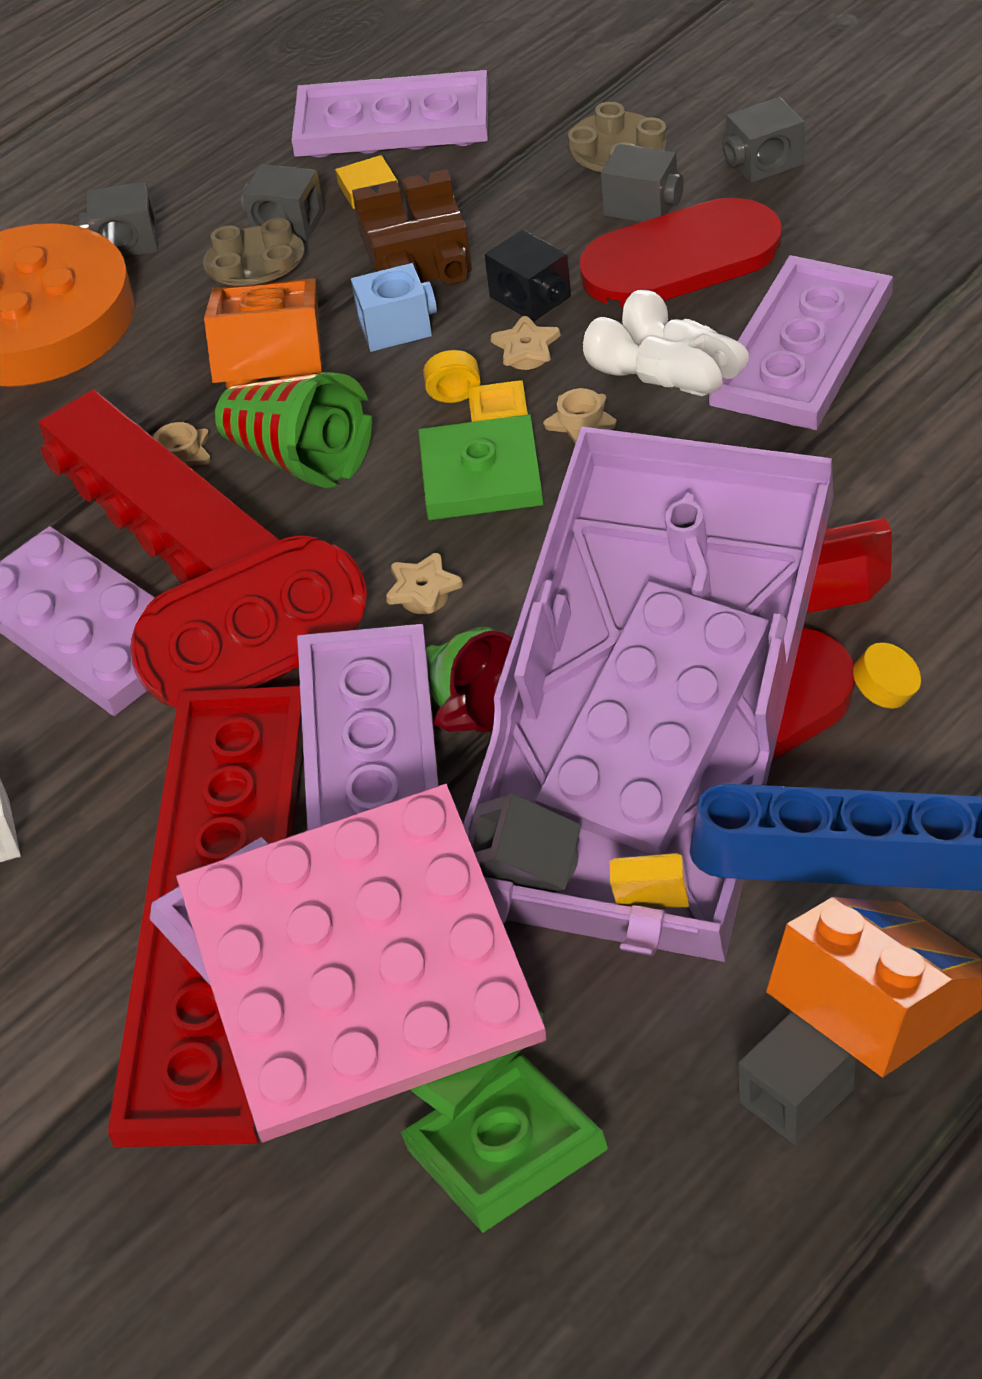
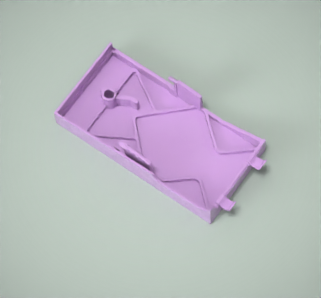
(695, 519)

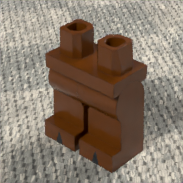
(431, 238)

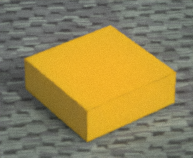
(363, 174)
(497, 401)
(650, 881)

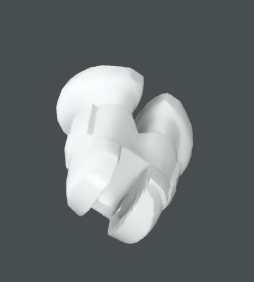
(662, 351)

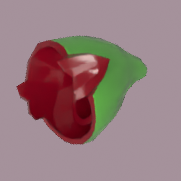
(465, 678)

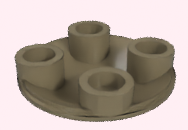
(597, 136)
(253, 253)

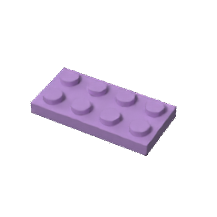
(391, 113)
(804, 341)
(73, 616)
(654, 718)
(364, 720)

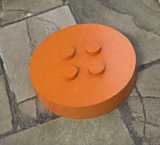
(59, 301)

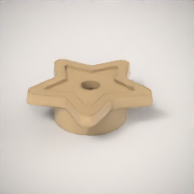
(525, 344)
(578, 409)
(185, 442)
(423, 598)

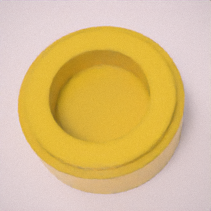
(450, 376)
(887, 675)

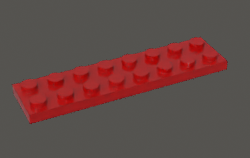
(224, 787)

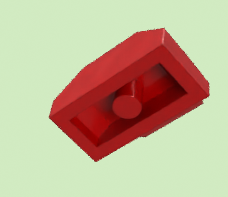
(852, 565)

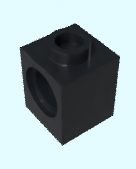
(528, 275)

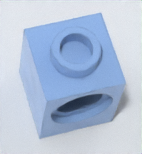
(393, 306)

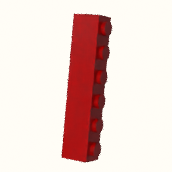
(147, 488)

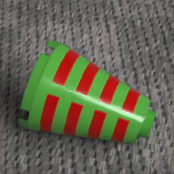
(300, 424)

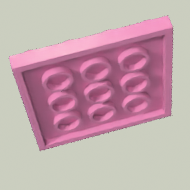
(358, 962)

